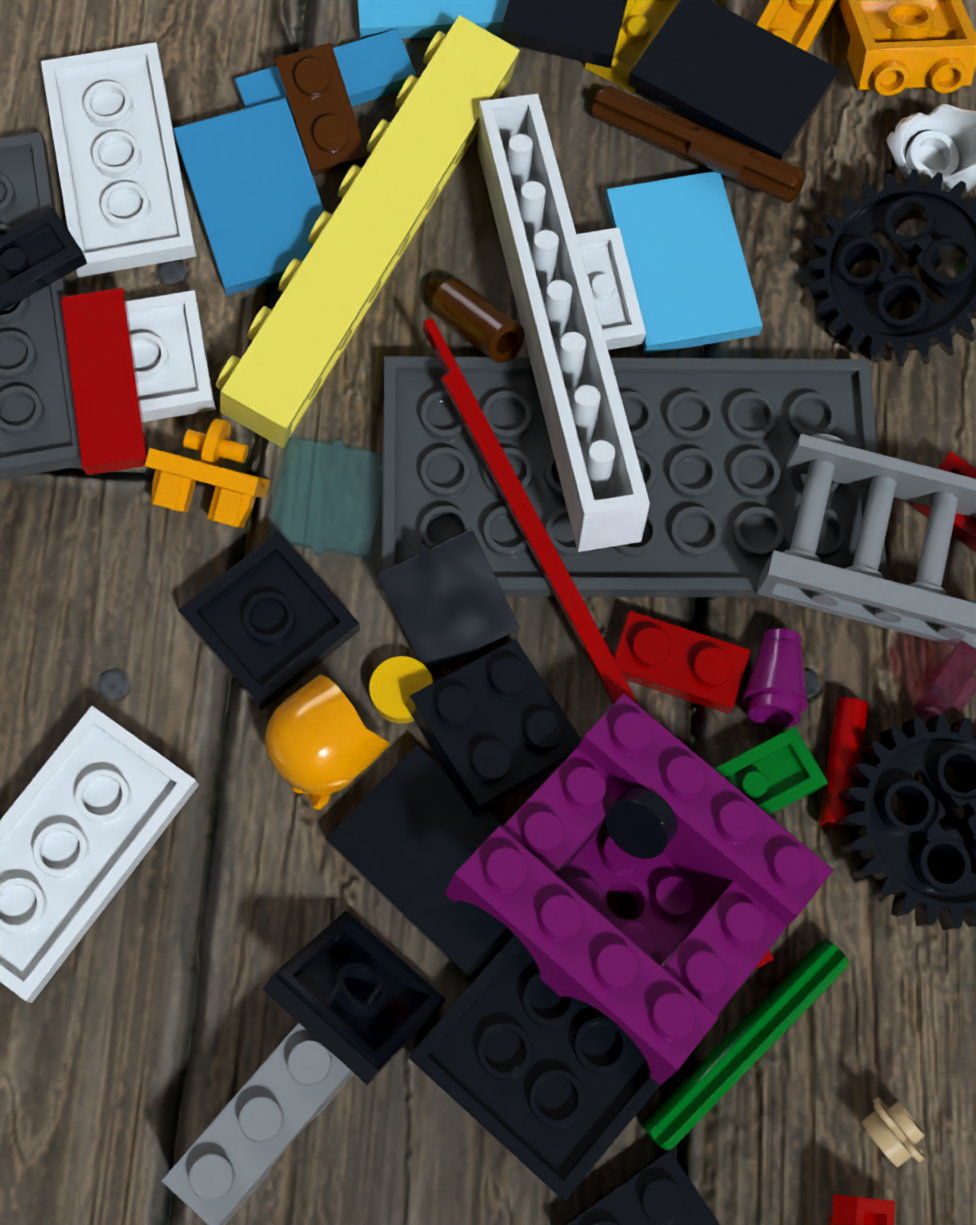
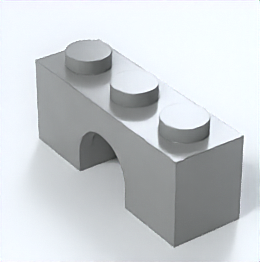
(257, 1127)

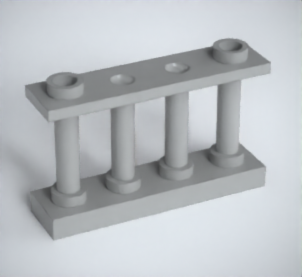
(860, 589)

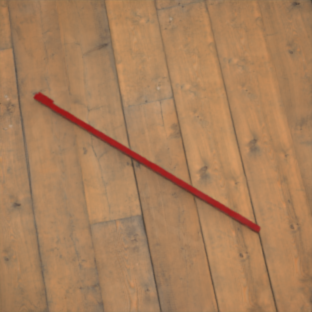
(531, 526)

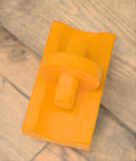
(177, 476)

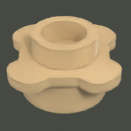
(894, 1132)

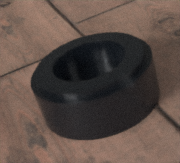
(641, 823)

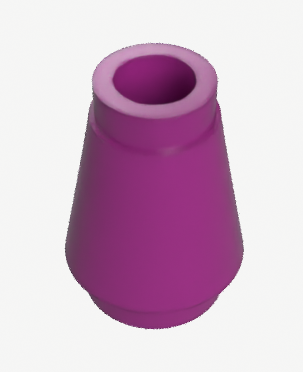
(777, 682)

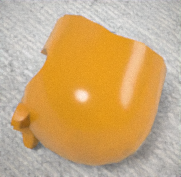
(320, 741)

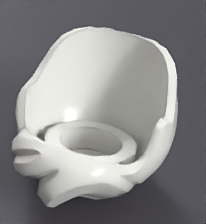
(935, 144)

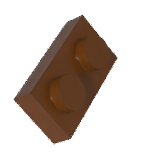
(321, 109)

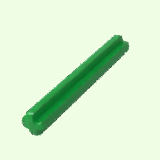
(745, 1045)

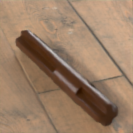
(698, 144)

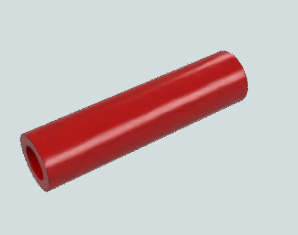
(844, 752)

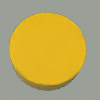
(394, 683)

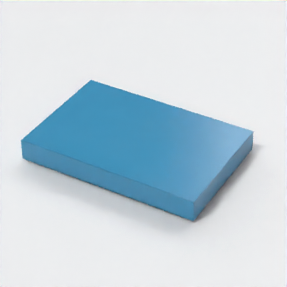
(251, 191)

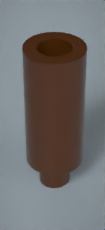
(476, 318)

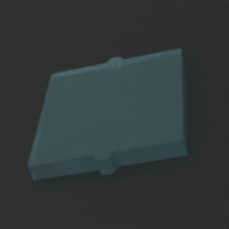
(328, 498)

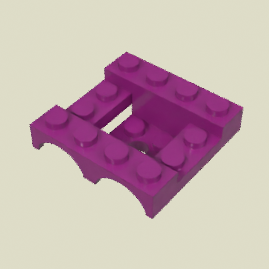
(616, 962)

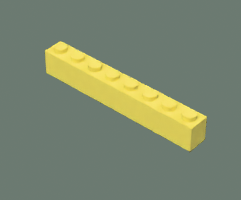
(367, 233)

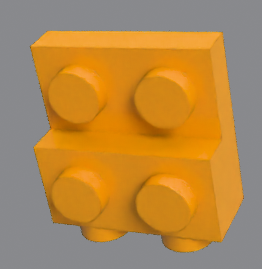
(909, 44)

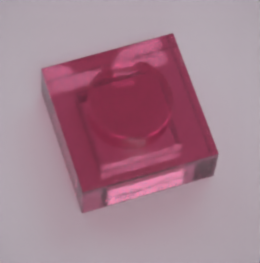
(951, 683)

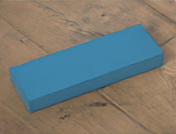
(368, 68)

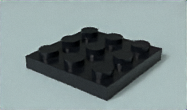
(537, 1069)

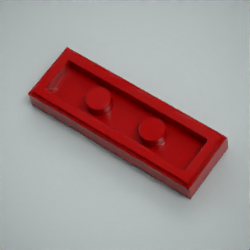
(104, 381)

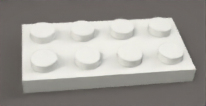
(118, 158)
(77, 842)

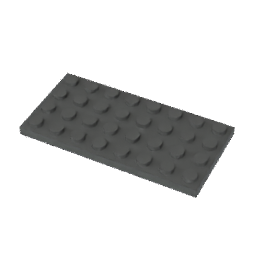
(707, 447)

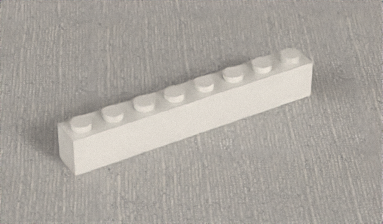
(561, 326)

